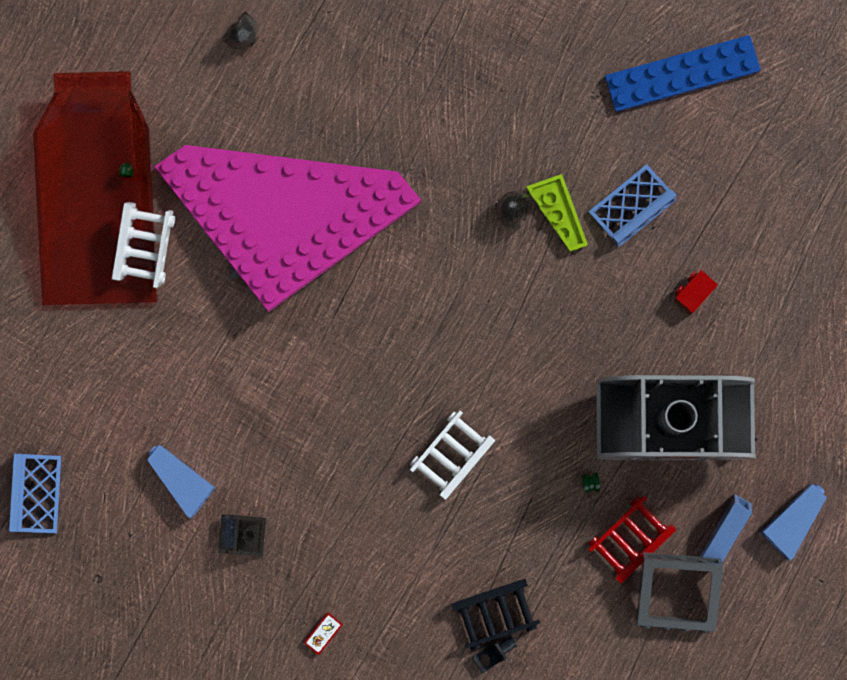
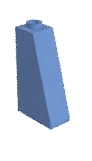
(183, 482)
(794, 521)
(728, 528)

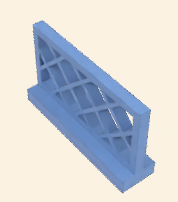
(644, 217)
(18, 493)

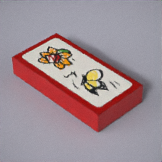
(323, 633)

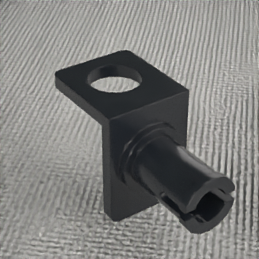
(495, 653)

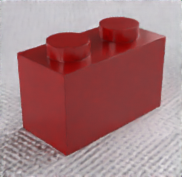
(695, 292)

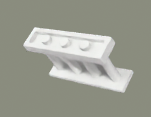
(128, 232)
(470, 457)

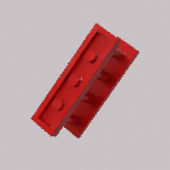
(650, 544)

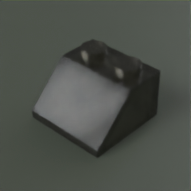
(242, 535)

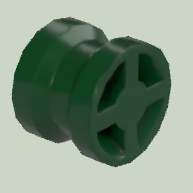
(590, 483)

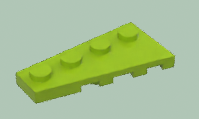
(556, 205)

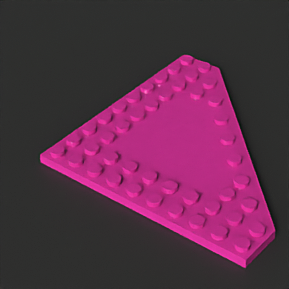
(281, 215)

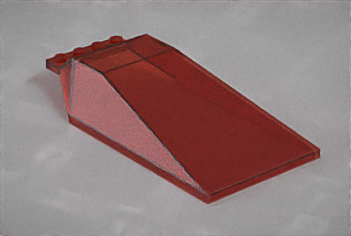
(80, 197)

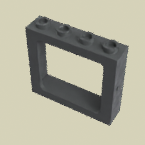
(653, 560)

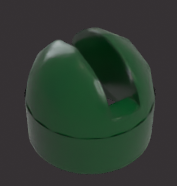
(126, 170)

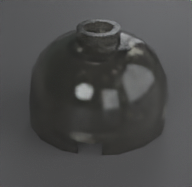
(242, 32)
(512, 208)

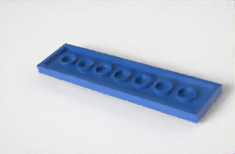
(682, 73)

